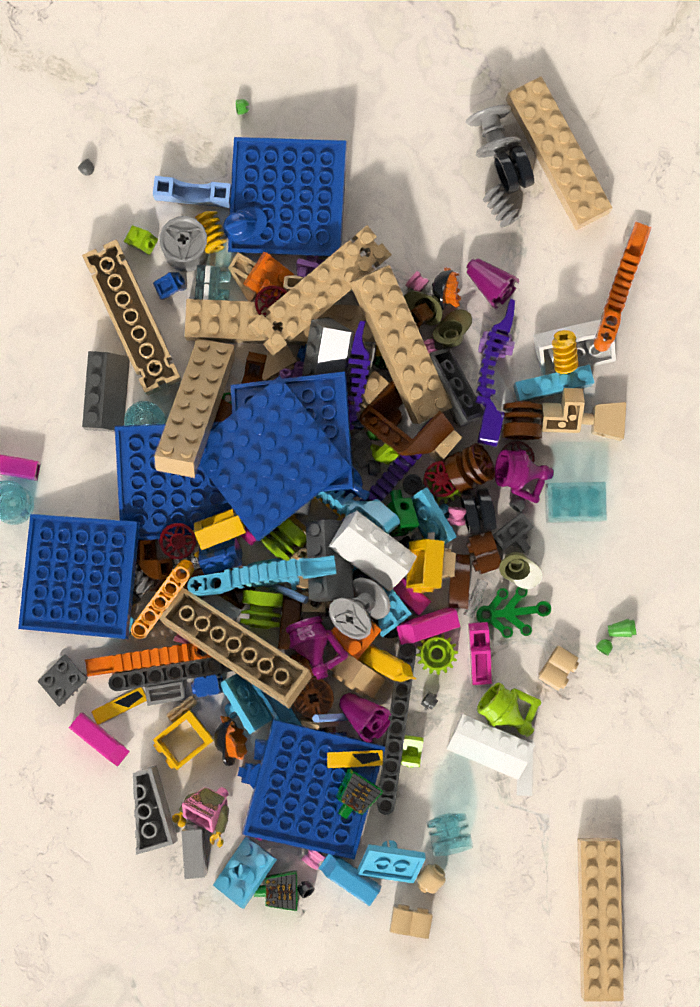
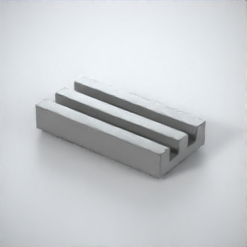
(181, 690)

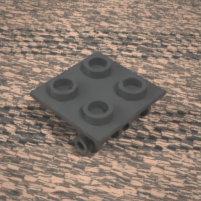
(62, 680)

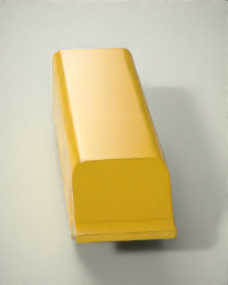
(386, 664)

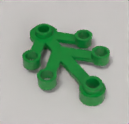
(510, 612)

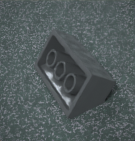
(327, 347)
(456, 387)
(105, 391)
(330, 587)

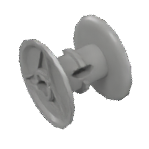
(493, 130)
(184, 243)
(354, 614)

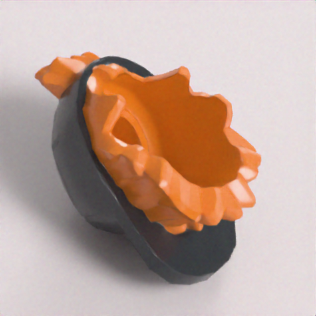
(446, 288)
(230, 741)

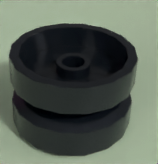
(514, 169)
(478, 510)

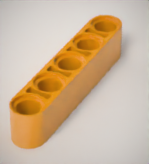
(166, 592)

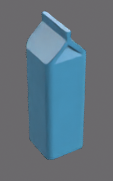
(347, 877)

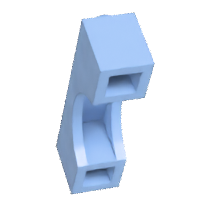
(209, 194)

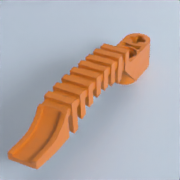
(621, 286)
(143, 659)

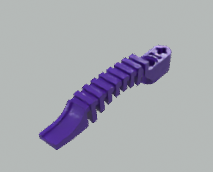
(358, 348)
(492, 418)
(390, 478)

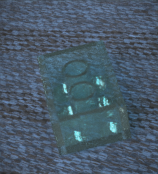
(575, 502)

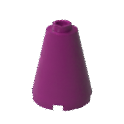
(492, 281)
(365, 716)

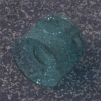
(144, 409)
(14, 492)
(449, 834)

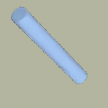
(288, 592)
(329, 717)

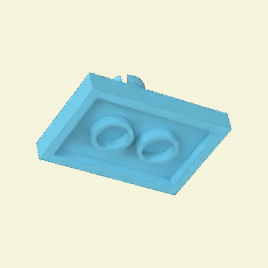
(432, 517)
(245, 703)
(391, 863)
(244, 872)

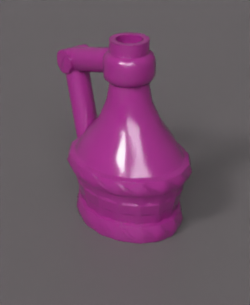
(517, 469)
(309, 640)

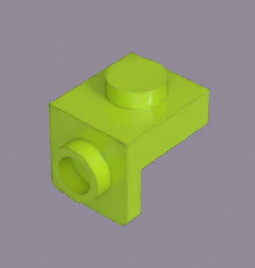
(141, 239)
(383, 454)
(412, 751)

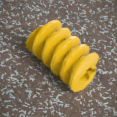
(214, 243)
(565, 352)

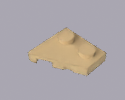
(240, 269)

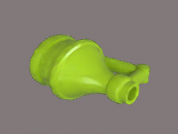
(502, 708)

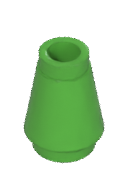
(622, 629)

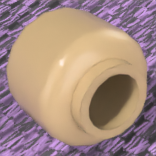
(431, 878)

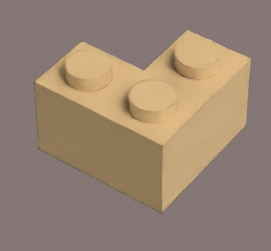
(565, 415)
(358, 676)

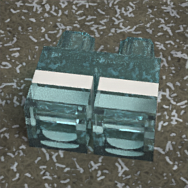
(208, 283)

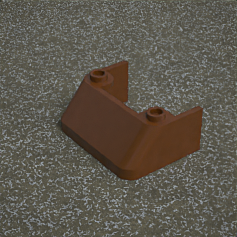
(383, 416)

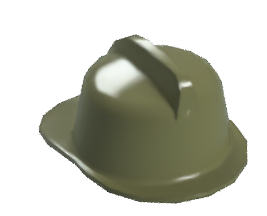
(416, 298)
(452, 328)
(520, 570)

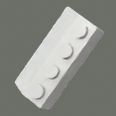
(586, 351)
(372, 550)
(490, 746)

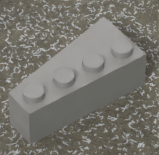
(151, 812)

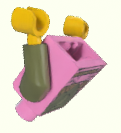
(207, 810)

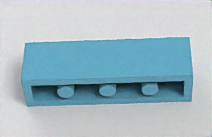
(553, 384)

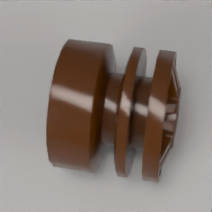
(522, 421)
(470, 468)
(324, 694)

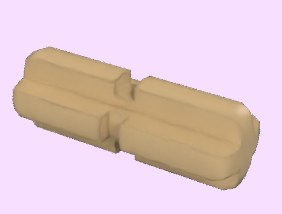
(185, 706)

